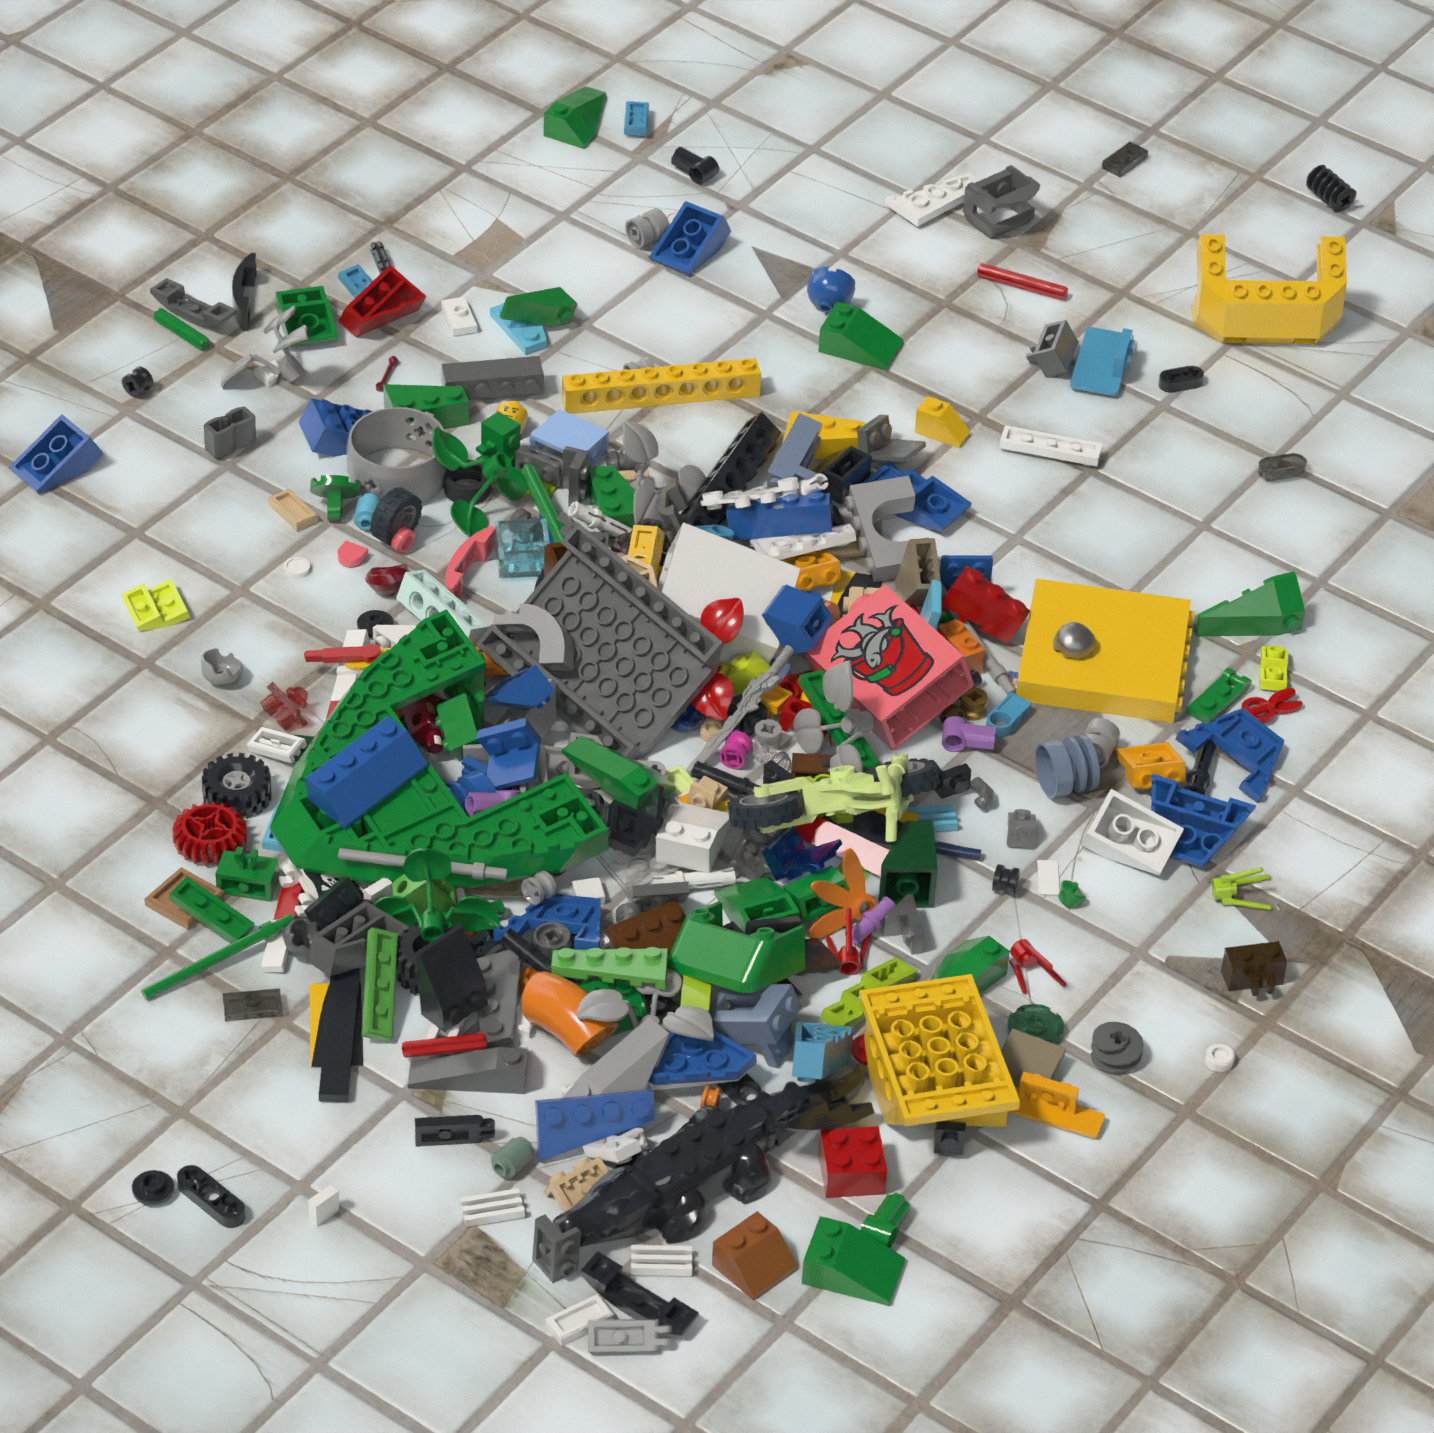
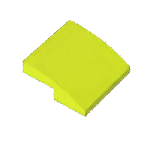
(155, 606)

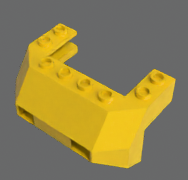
(1269, 309)

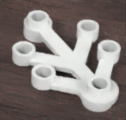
(714, 499)

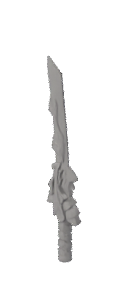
(749, 703)

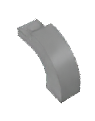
(555, 642)

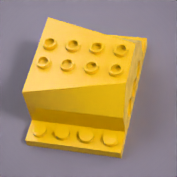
(935, 1055)

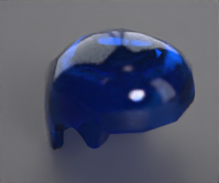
(689, 721)

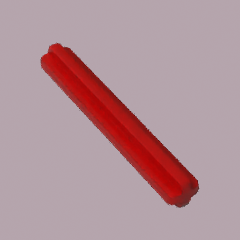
(1022, 281)

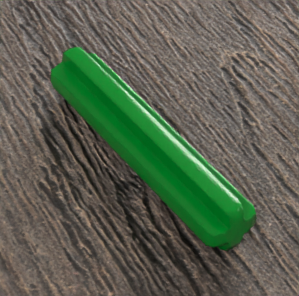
(181, 329)

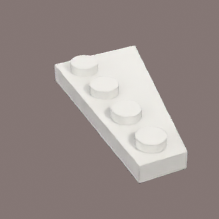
(795, 545)

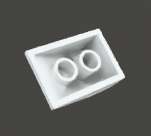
(1131, 834)
(692, 837)

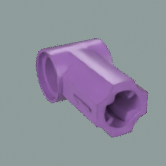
(959, 734)
(481, 801)

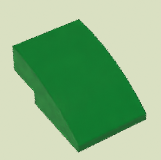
(311, 310)

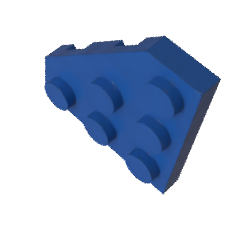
(701, 1060)

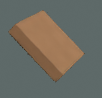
(159, 901)

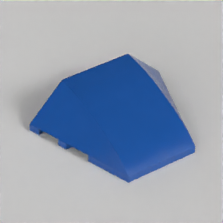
(1204, 819)

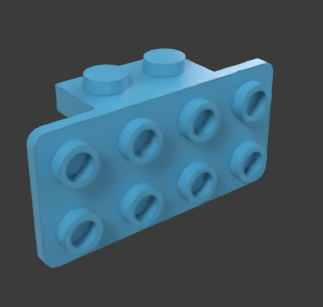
(1103, 360)

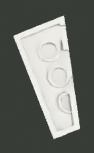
(932, 200)

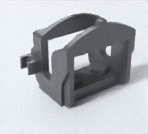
(1000, 190)

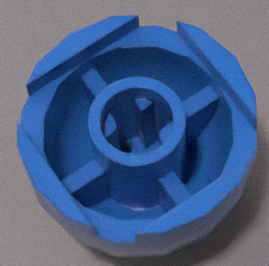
(830, 287)

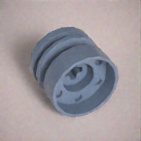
(1067, 766)

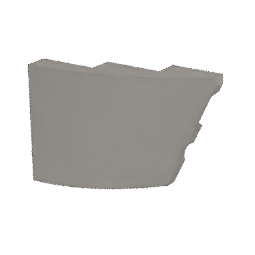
(559, 764)

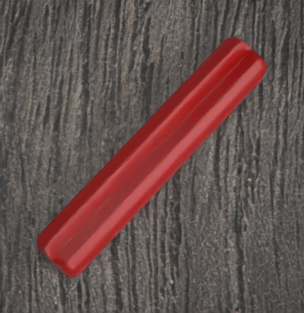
(444, 1045)

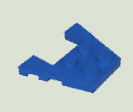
(1244, 740)
(577, 913)

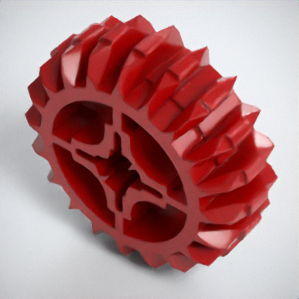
(208, 831)

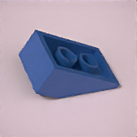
(691, 238)
(56, 456)

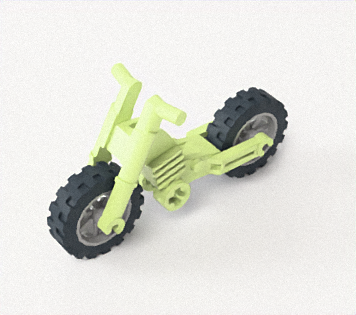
(881, 786)

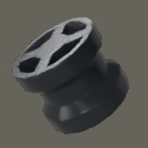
(137, 381)
(1005, 879)

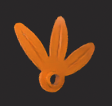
(841, 897)

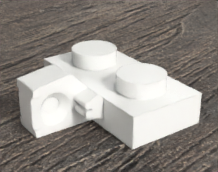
(617, 1148)

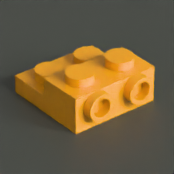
(816, 569)
(1151, 759)

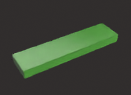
(379, 985)

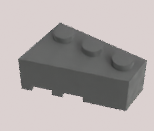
(344, 942)

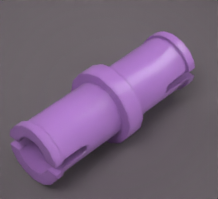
(871, 920)

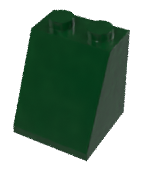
(911, 865)

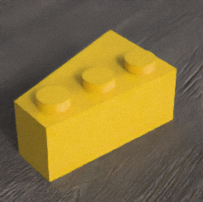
(835, 433)

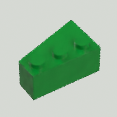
(611, 495)

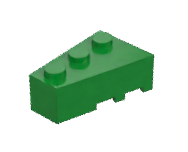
(446, 402)

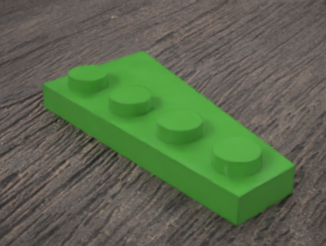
(623, 963)

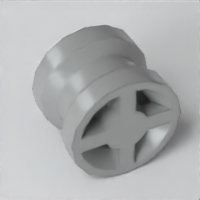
(768, 733)
(538, 888)

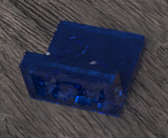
(790, 858)

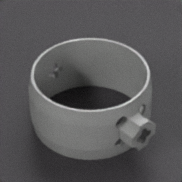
(387, 430)

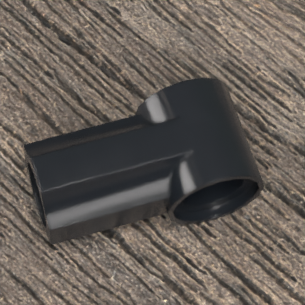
(699, 168)

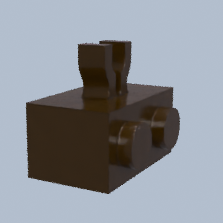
(1254, 967)

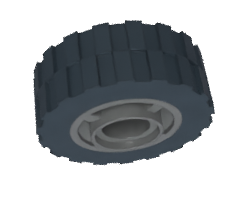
(395, 510)

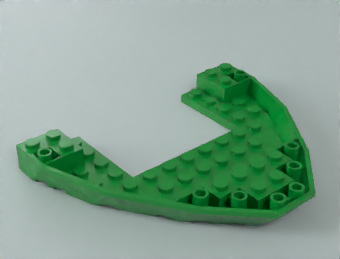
(527, 834)

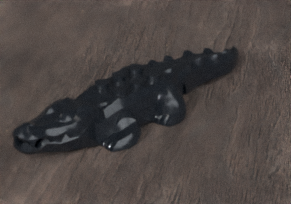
(703, 1160)

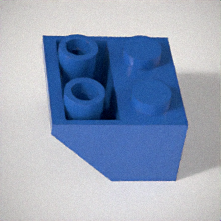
(797, 618)

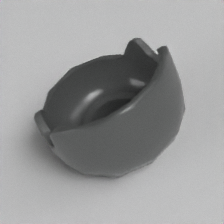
(299, 937)

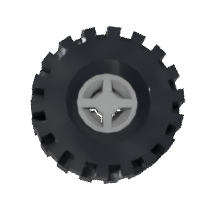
(238, 782)

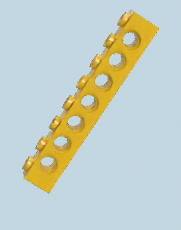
(661, 386)

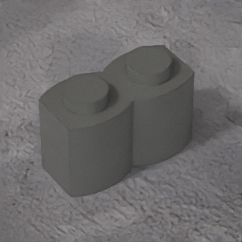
(229, 432)

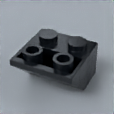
(844, 469)

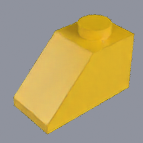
(940, 422)

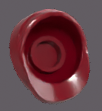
(386, 579)

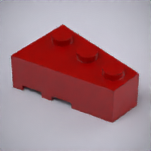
(382, 302)
(985, 604)

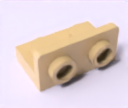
(572, 1187)

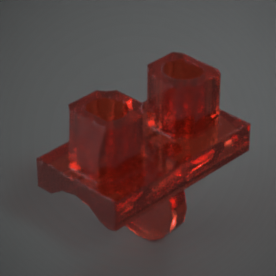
(290, 704)

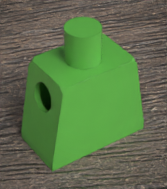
(416, 892)

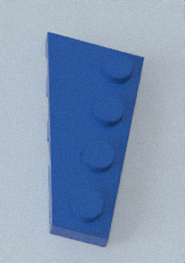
(581, 1120)

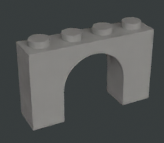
(867, 505)

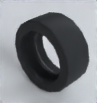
(455, 491)

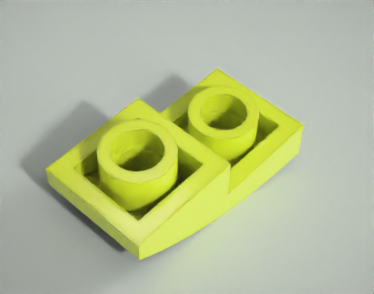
(1273, 668)

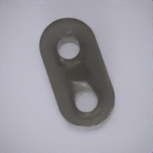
(1282, 466)

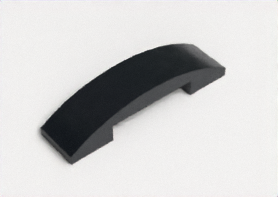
(244, 276)
(633, 1299)

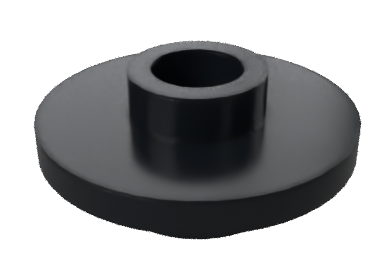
(372, 618)
(152, 1187)

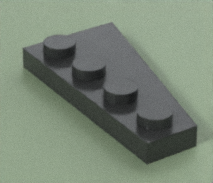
(499, 1016)

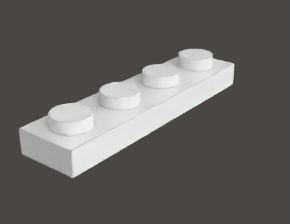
(1051, 445)

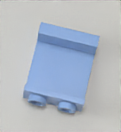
(568, 430)

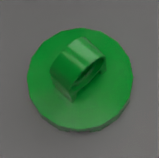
(335, 489)

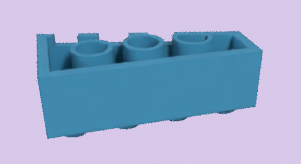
(820, 1050)

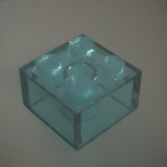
(520, 547)

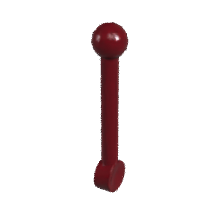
(392, 362)

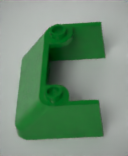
(734, 958)

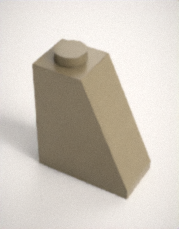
(917, 571)

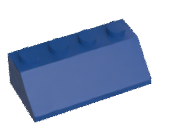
(783, 517)
(365, 773)

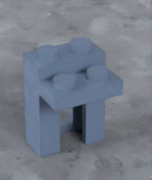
(796, 452)
(759, 1018)

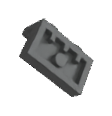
(555, 1251)

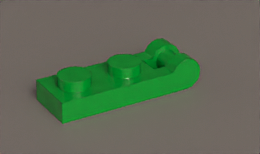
(1219, 696)

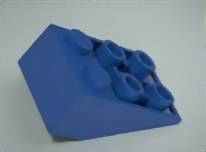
(328, 426)

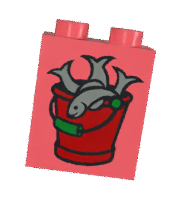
(898, 664)

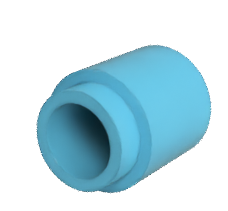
(364, 509)

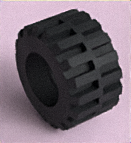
(406, 963)

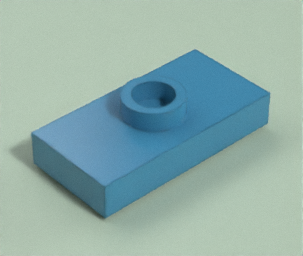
(636, 118)
(354, 279)

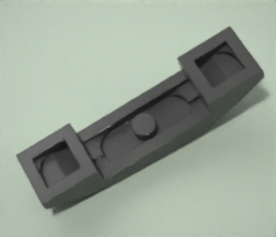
(173, 298)
(671, 502)

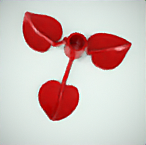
(724, 621)

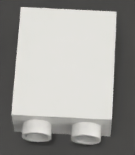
(711, 568)

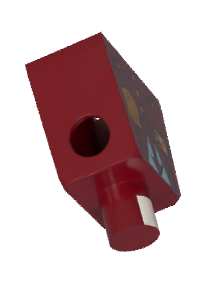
(422, 722)

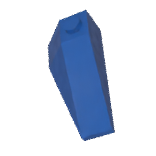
(522, 690)

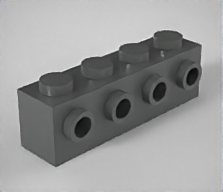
(496, 377)

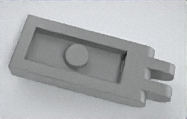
(626, 1335)

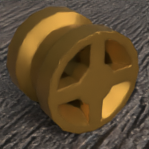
(974, 704)

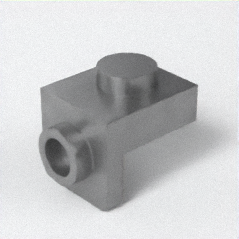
(1021, 829)

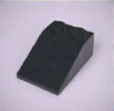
(449, 979)

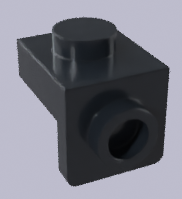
(953, 780)
(949, 1137)

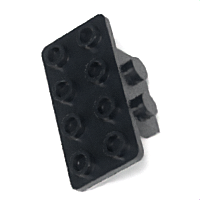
(817, 955)

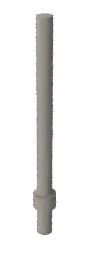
(997, 671)
(477, 870)

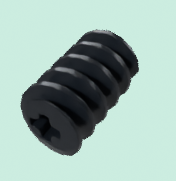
(1330, 188)

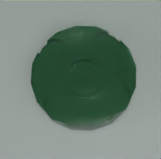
(1038, 1022)

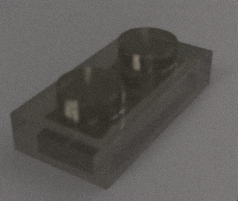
(1125, 159)

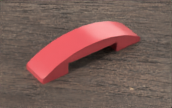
(475, 548)

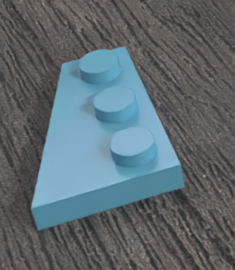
(526, 336)

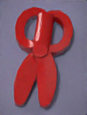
(1275, 705)

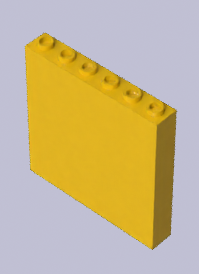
(1134, 656)

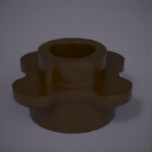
(952, 710)

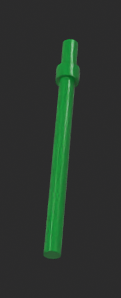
(266, 932)

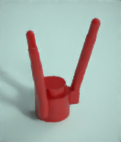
(1026, 956)
(850, 957)

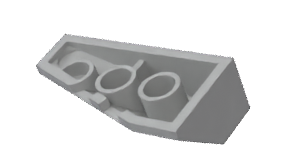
(625, 1065)

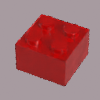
(852, 1162)

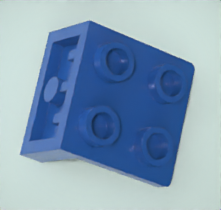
(953, 565)
(512, 752)

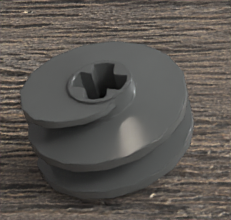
(1116, 1047)

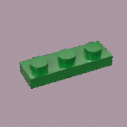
(210, 910)

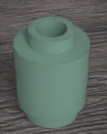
(512, 1157)

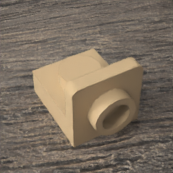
(706, 793)

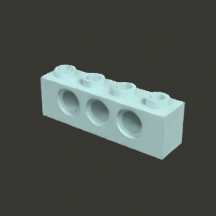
(427, 596)

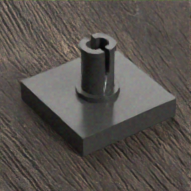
(658, 893)

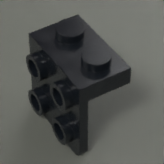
(632, 828)

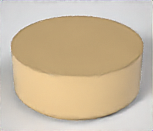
(710, 728)

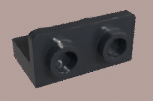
(334, 903)

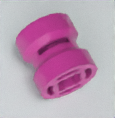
(736, 750)

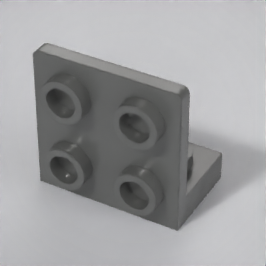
(876, 441)

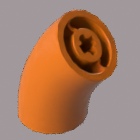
(553, 1005)

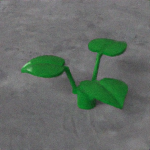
(510, 483)
(471, 911)

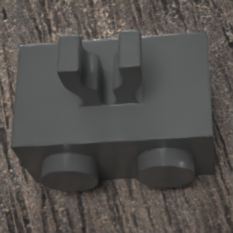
(1054, 348)

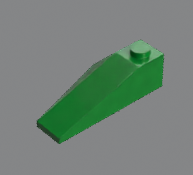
(575, 117)
(1265, 611)
(616, 773)
(980, 957)

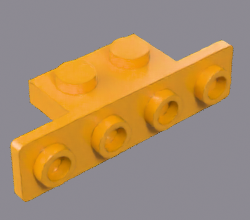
(1056, 1106)

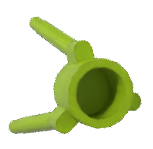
(1226, 887)

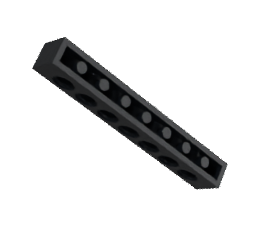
(734, 469)

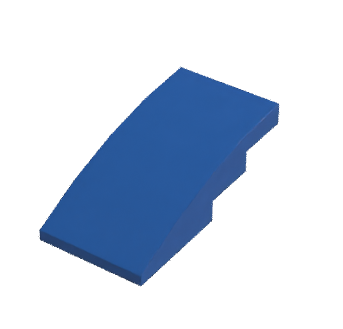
(935, 502)

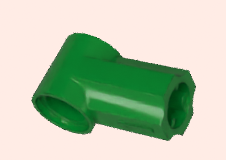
(887, 1219)

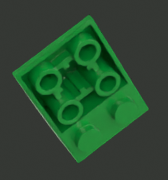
(755, 901)

